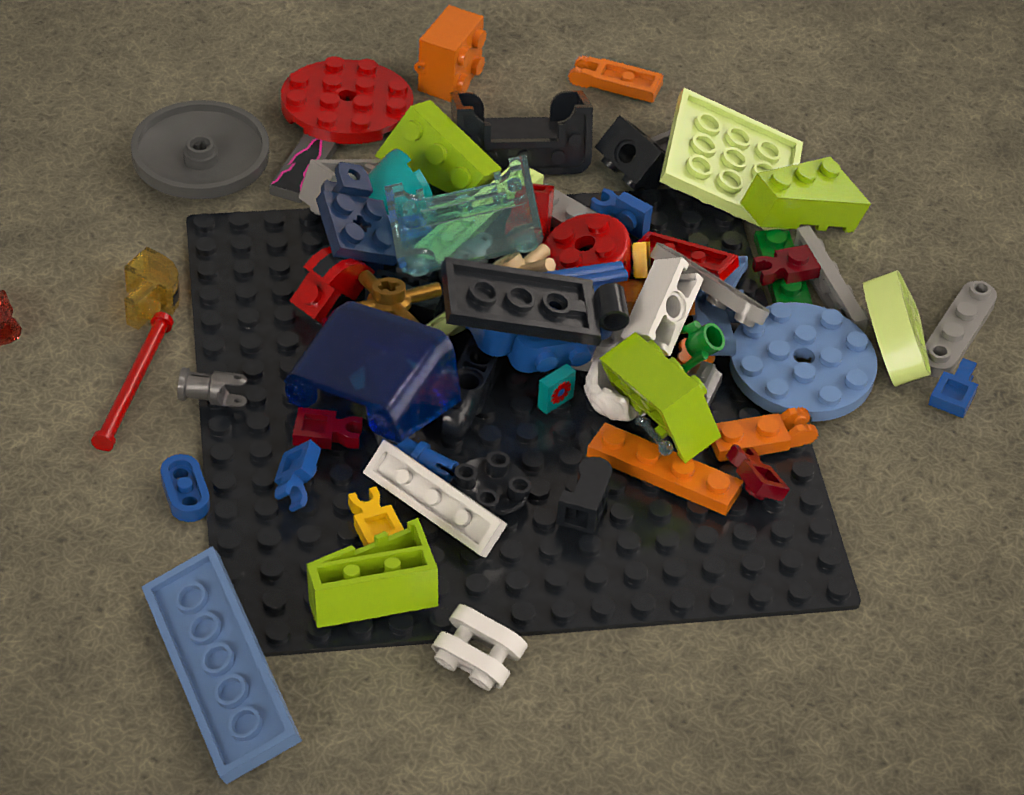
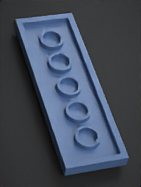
(220, 665)

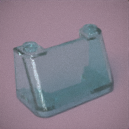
(465, 223)

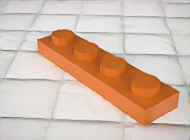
(643, 460)

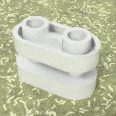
(484, 669)

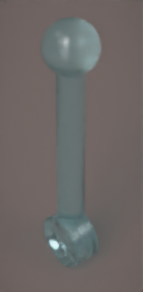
(665, 447)

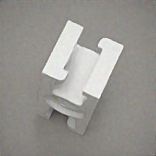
(664, 303)

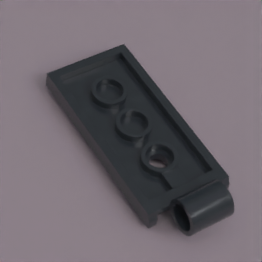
(522, 300)

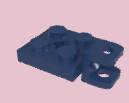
(353, 222)

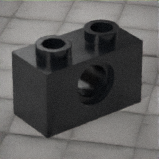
(620, 146)

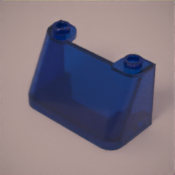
(382, 362)

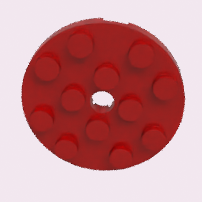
(318, 103)

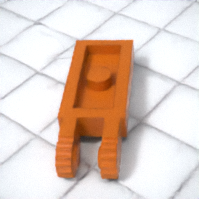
(616, 78)
(766, 433)

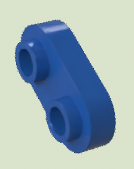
(187, 490)

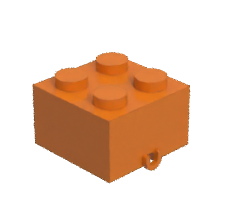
(450, 53)

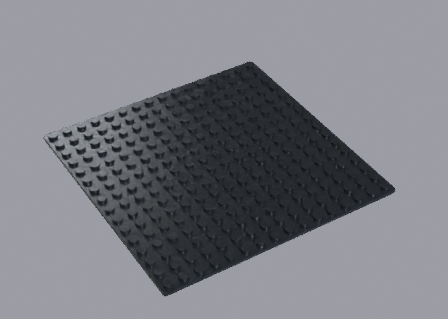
(651, 552)

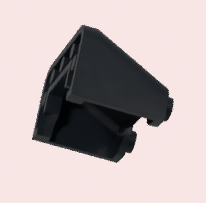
(551, 143)

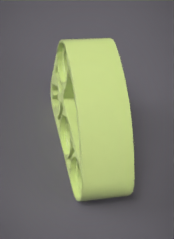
(897, 328)

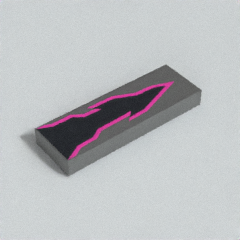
(291, 176)

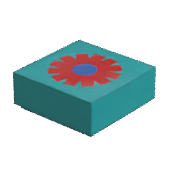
(556, 388)

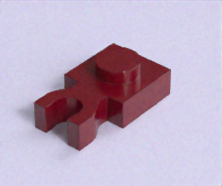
(790, 263)
(325, 428)
(759, 478)

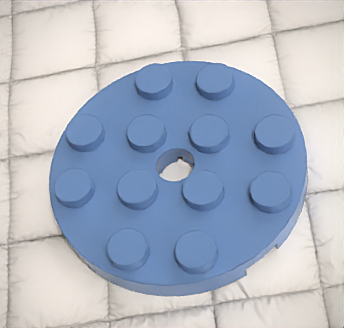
(829, 386)

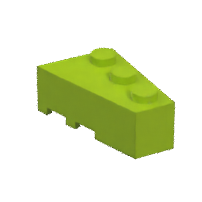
(439, 149)
(663, 393)

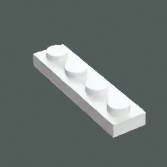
(435, 498)

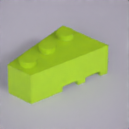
(806, 195)
(375, 580)

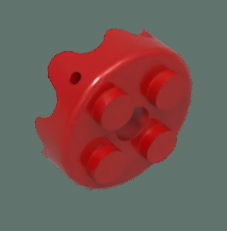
(600, 230)

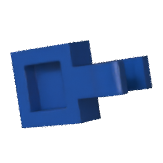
(627, 209)
(955, 391)
(295, 469)

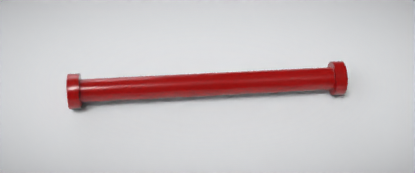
(104, 438)

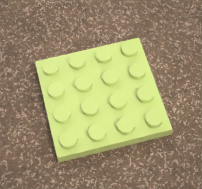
(720, 151)

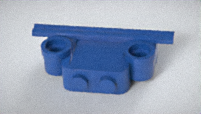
(541, 354)

